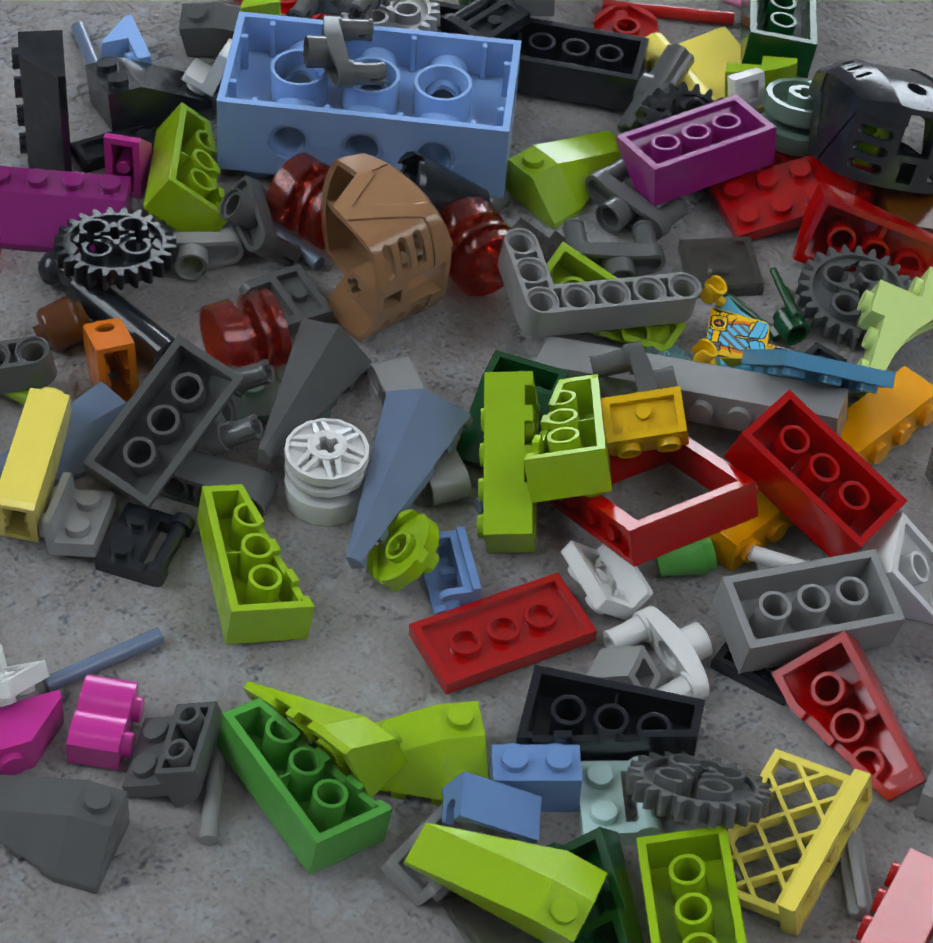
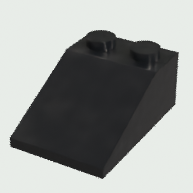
(138, 92)

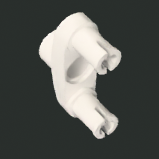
(677, 648)

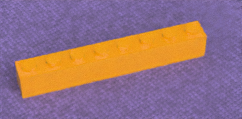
(871, 429)

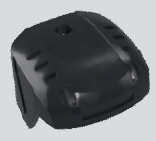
(877, 95)

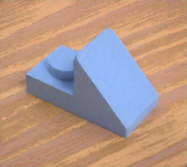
(126, 42)

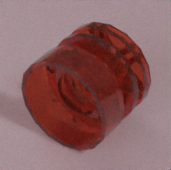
(297, 197)
(477, 243)
(246, 331)

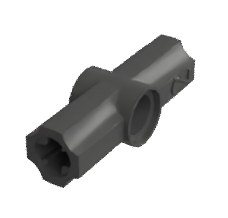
(670, 68)

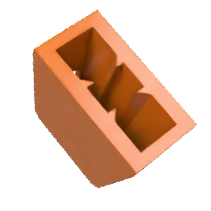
(111, 348)

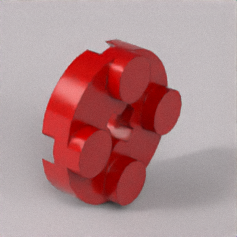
(632, 21)

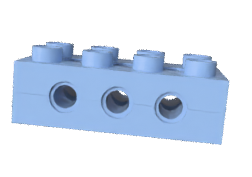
(439, 98)

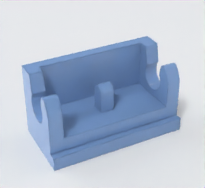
(455, 576)
(492, 806)

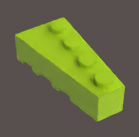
(572, 446)

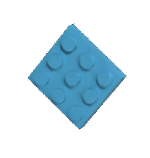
(818, 370)

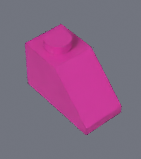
(128, 158)
(28, 730)

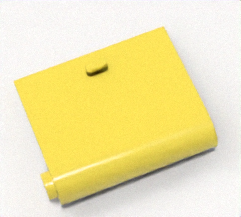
(710, 59)

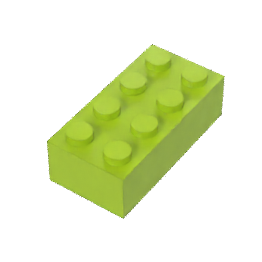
(690, 887)

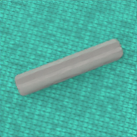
(856, 878)

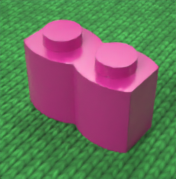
(103, 722)

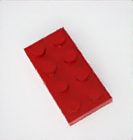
(776, 196)
(502, 633)

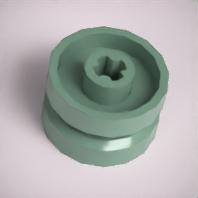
(790, 110)

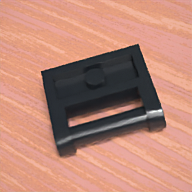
(486, 19)
(133, 539)

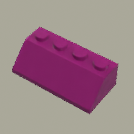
(697, 149)
(43, 200)

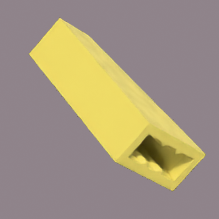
(33, 462)

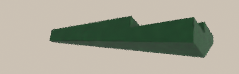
(614, 910)

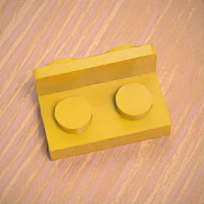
(645, 422)

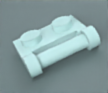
(603, 802)

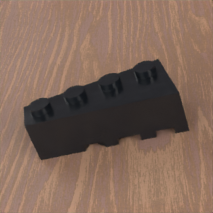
(607, 717)

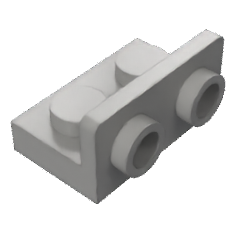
(76, 519)

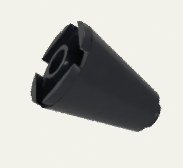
(438, 182)

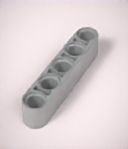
(450, 477)

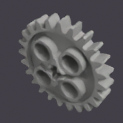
(405, 14)

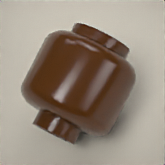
(61, 324)

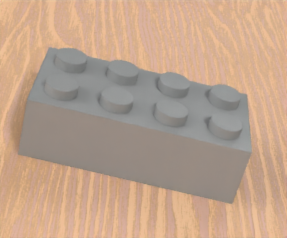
(798, 606)

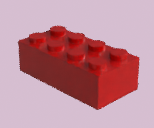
(815, 477)

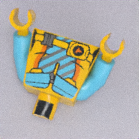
(729, 330)

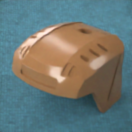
(384, 243)

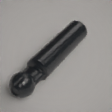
(100, 305)

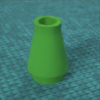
(689, 560)

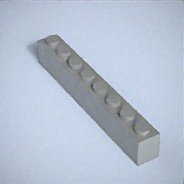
(709, 392)

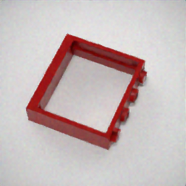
(728, 504)

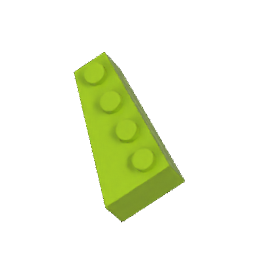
(184, 174)
(509, 427)
(250, 581)

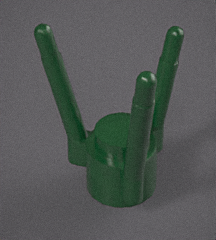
(788, 321)

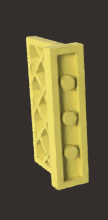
(825, 843)

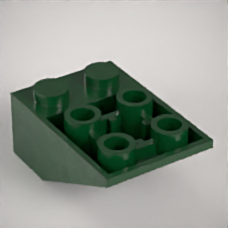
(545, 381)

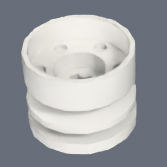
(325, 471)

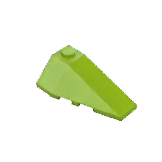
(553, 174)
(518, 881)

